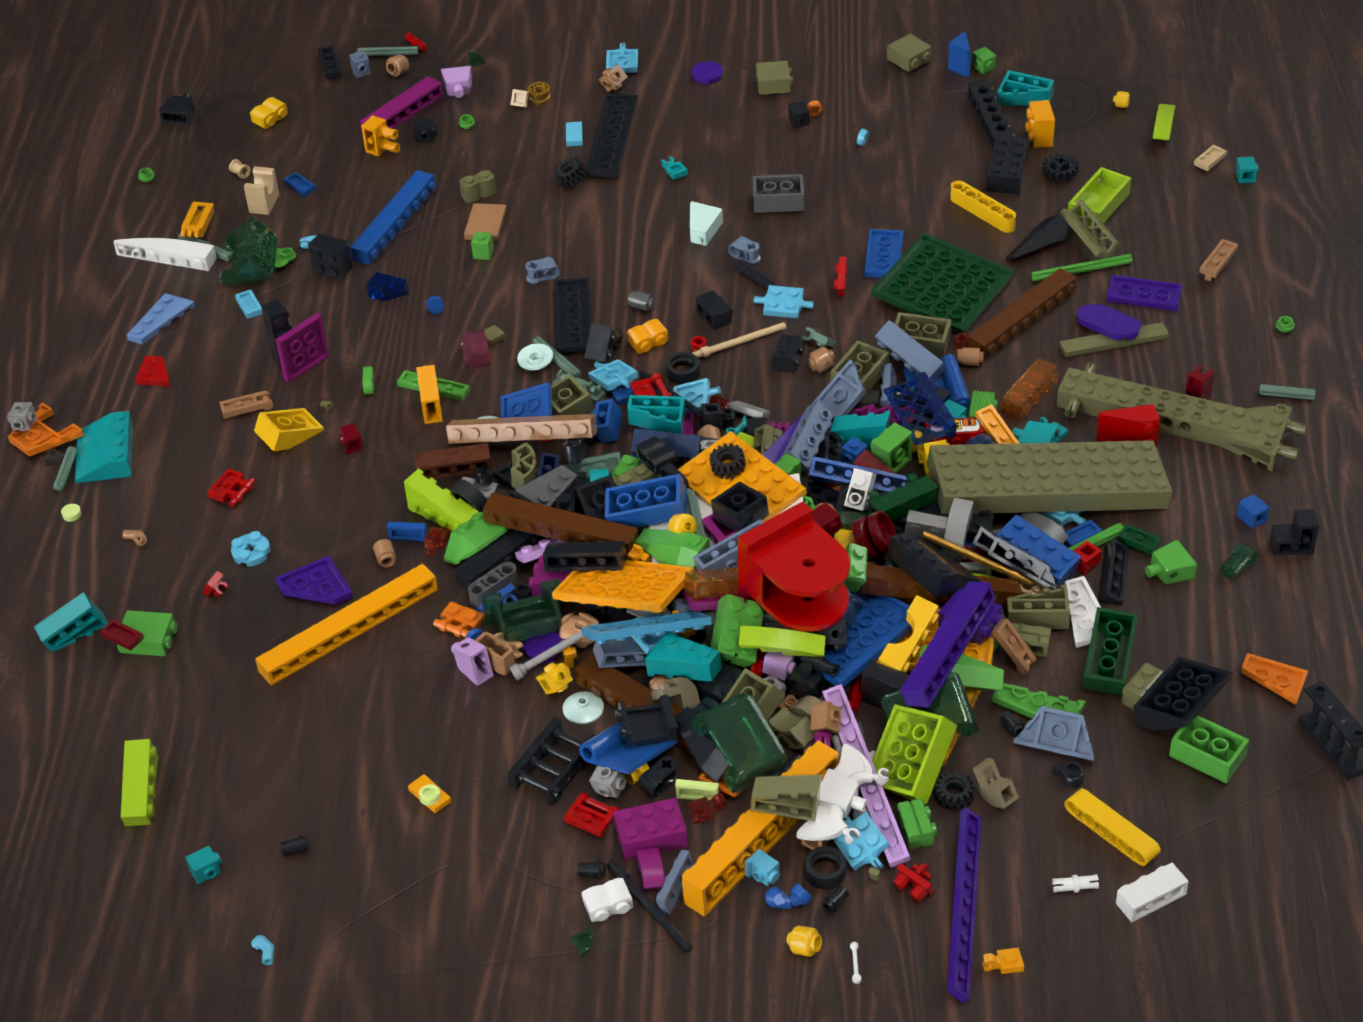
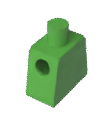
(1172, 564)

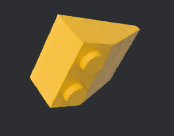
(286, 428)

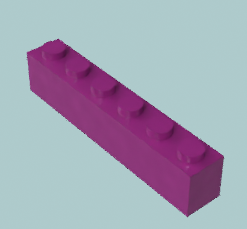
(408, 103)

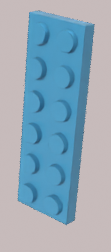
(641, 627)

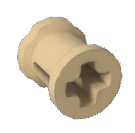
(237, 167)

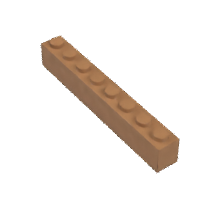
(522, 428)

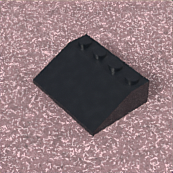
(929, 565)
(1179, 695)

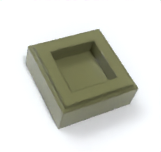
(494, 335)

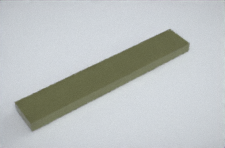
(1101, 342)

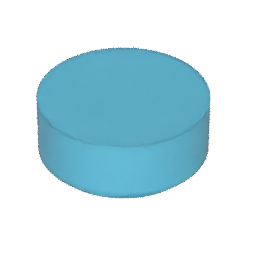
(862, 137)

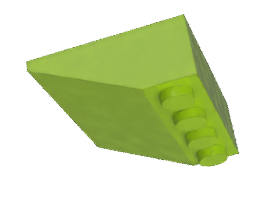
(913, 751)

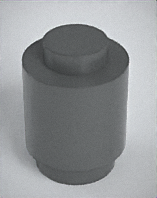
(641, 300)

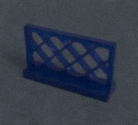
(935, 404)

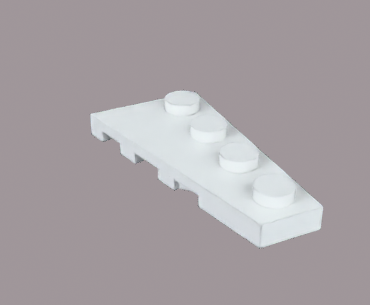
(1082, 609)

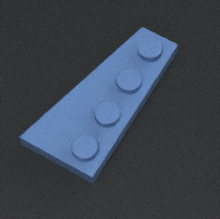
(159, 316)

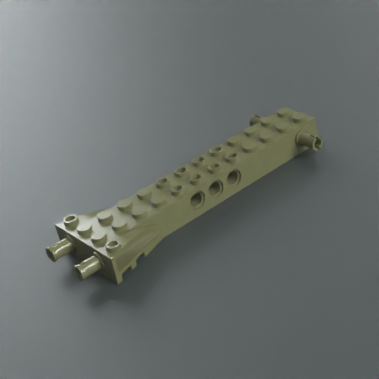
(1243, 431)

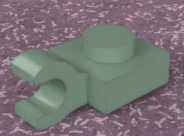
(821, 339)

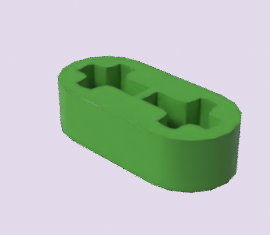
(368, 380)

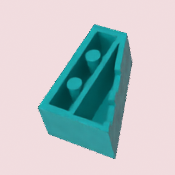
(1024, 88)

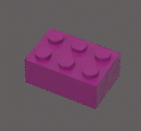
(650, 826)

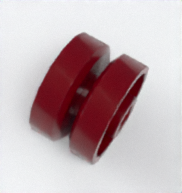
(874, 533)

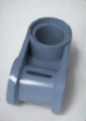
(745, 250)
(542, 269)

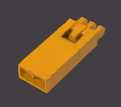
(197, 220)

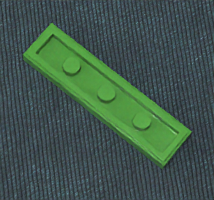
(445, 387)

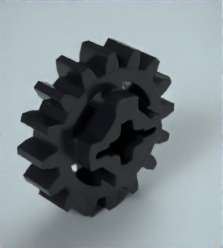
(1060, 167)

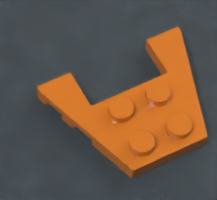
(41, 436)

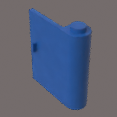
(950, 379)
(611, 751)

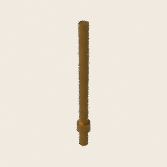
(1012, 573)

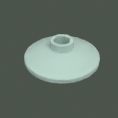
(535, 356)
(583, 708)

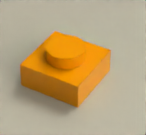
(569, 655)

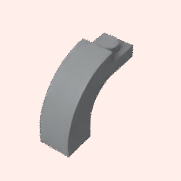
(958, 525)

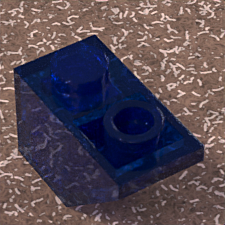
(386, 287)

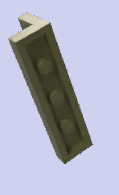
(1089, 234)

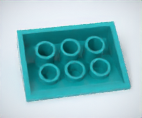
(105, 449)

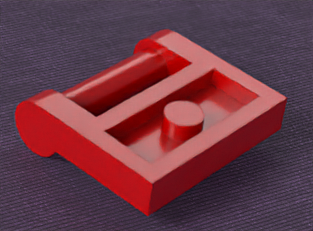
(644, 386)
(590, 819)

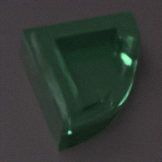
(475, 59)
(582, 941)

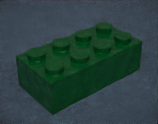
(1110, 651)

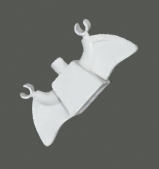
(840, 795)

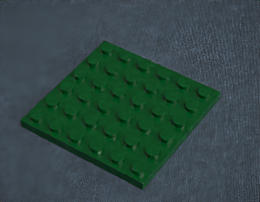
(943, 282)

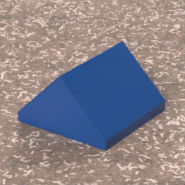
(959, 55)

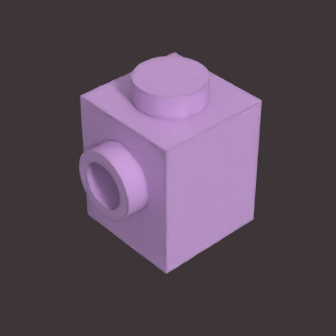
(778, 665)

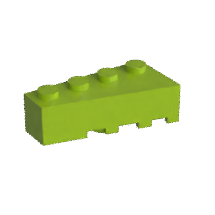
(435, 503)
(138, 782)

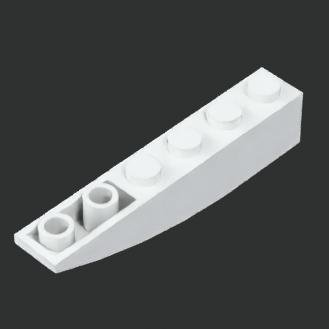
(168, 251)

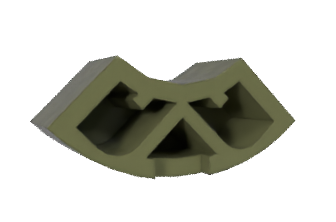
(523, 465)
(791, 728)

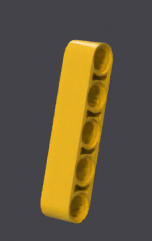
(983, 206)
(1112, 827)

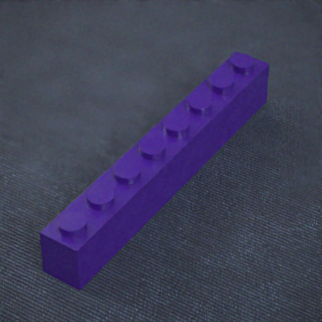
(948, 644)

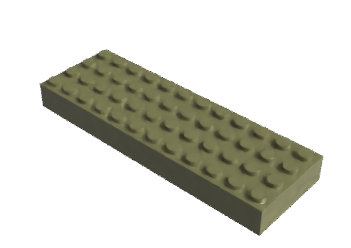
(1050, 476)

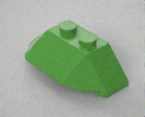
(471, 538)

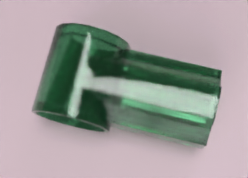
(1240, 558)

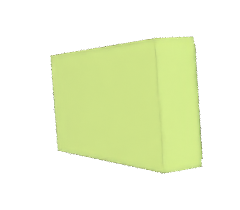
(695, 789)

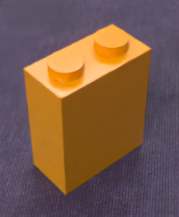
(429, 394)

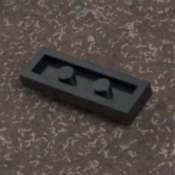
(330, 62)

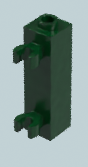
(911, 496)

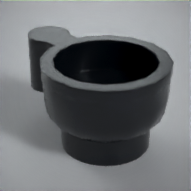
(1070, 774)

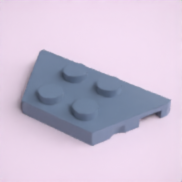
(843, 391)
(1057, 733)

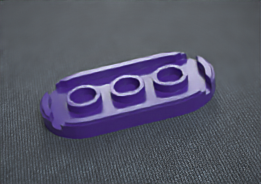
(1108, 321)

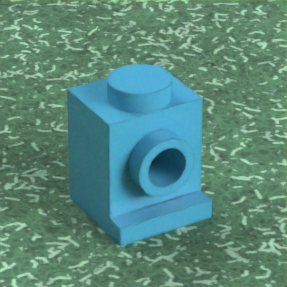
(762, 868)

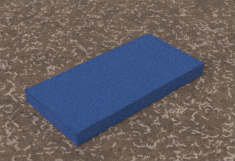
(883, 251)

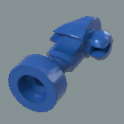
(777, 898)

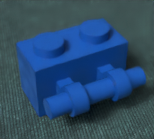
(607, 420)

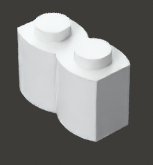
(607, 899)

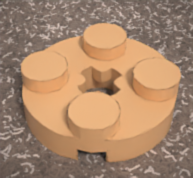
(572, 625)

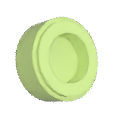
(71, 512)
(429, 795)

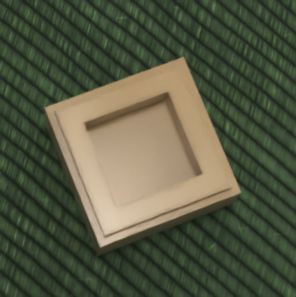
(519, 98)

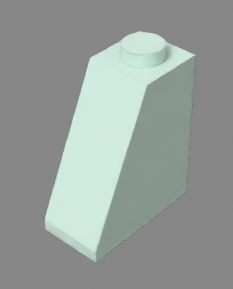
(704, 222)

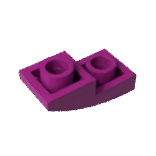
(651, 868)

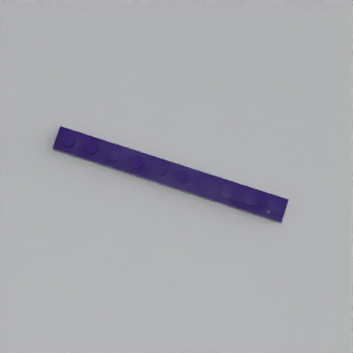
(964, 906)

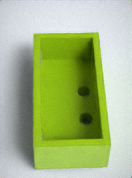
(1103, 194)

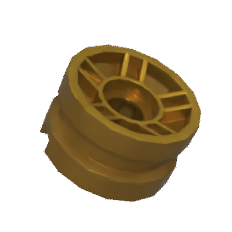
(539, 93)

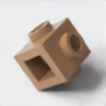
(612, 78)

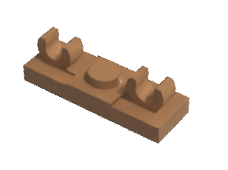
(1218, 259)

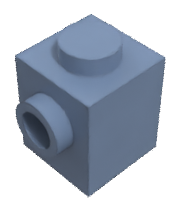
(360, 64)

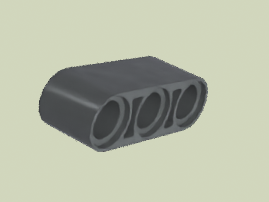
(492, 582)

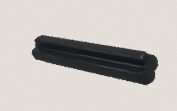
(753, 274)

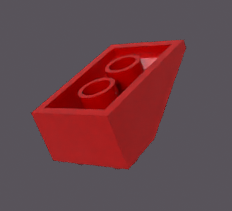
(1129, 424)

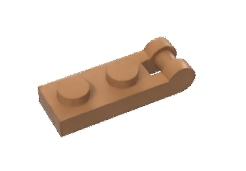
(246, 404)
(1014, 646)

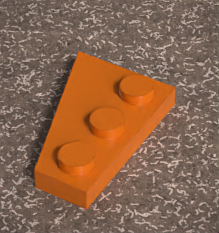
(1276, 676)

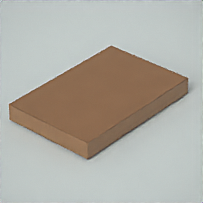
(486, 219)

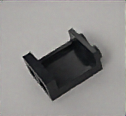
(647, 723)

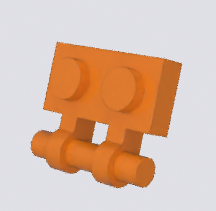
(459, 615)

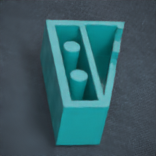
(657, 412)
(861, 427)
(71, 622)
(684, 658)

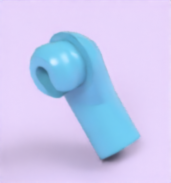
(304, 242)
(266, 946)

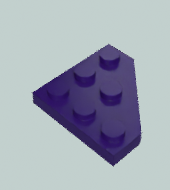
(315, 582)

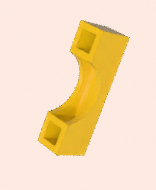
(920, 617)

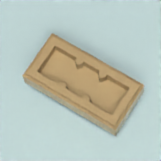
(1210, 157)

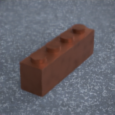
(452, 461)

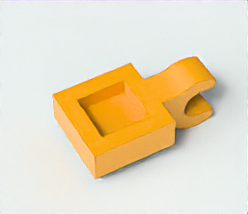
(638, 554)
(1006, 960)

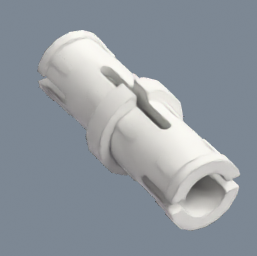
(1075, 883)

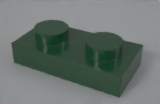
(1139, 539)

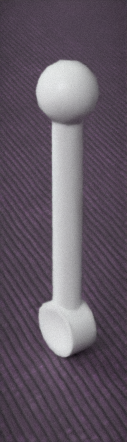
(856, 978)

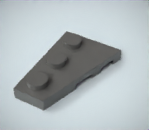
(547, 487)

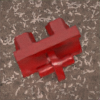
(906, 876)

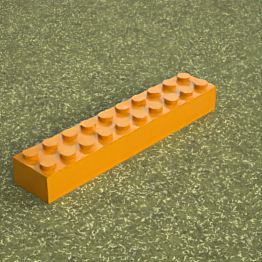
(724, 862)

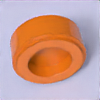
(815, 108)

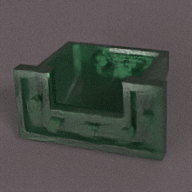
(526, 616)

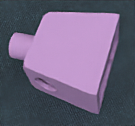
(457, 80)
(473, 660)

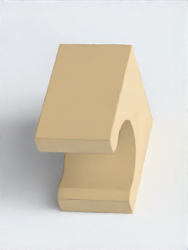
(263, 193)

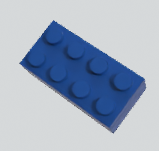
(646, 501)
(1036, 542)

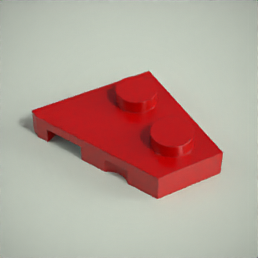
(842, 270)
(152, 372)

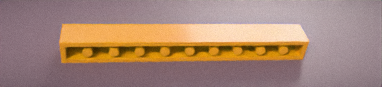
(346, 624)

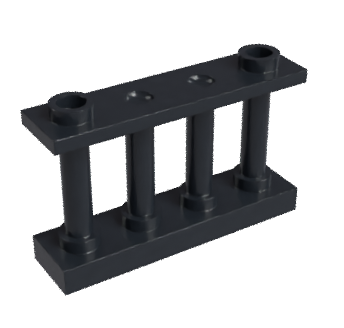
(1326, 737)
(537, 750)

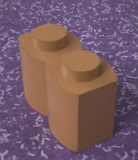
(500, 653)

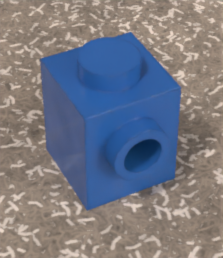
(852, 450)
(1253, 511)

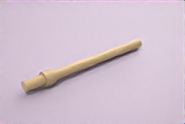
(707, 351)

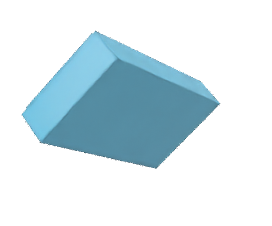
(574, 134)
(248, 304)

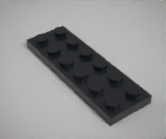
(572, 314)

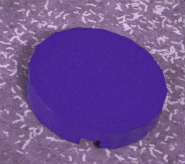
(707, 72)
(538, 644)

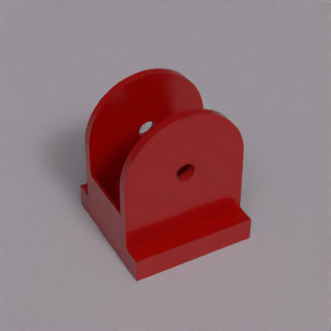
(792, 561)

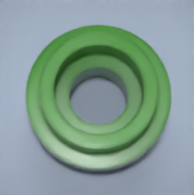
(466, 121)
(146, 174)
(1285, 324)

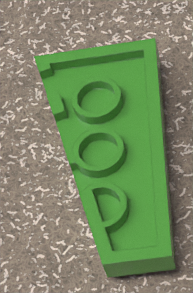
(1028, 703)

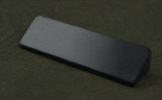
(1113, 573)

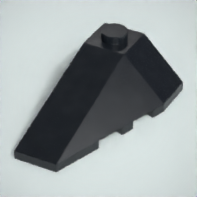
(1045, 233)
(702, 747)

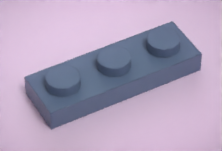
(889, 379)
(673, 884)

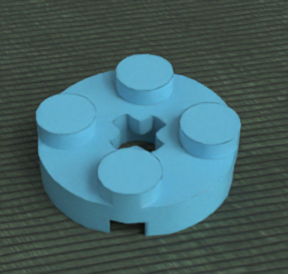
(253, 540)

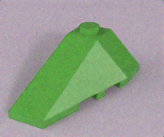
(672, 547)
(977, 674)

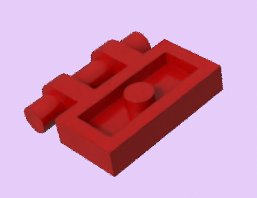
(226, 487)

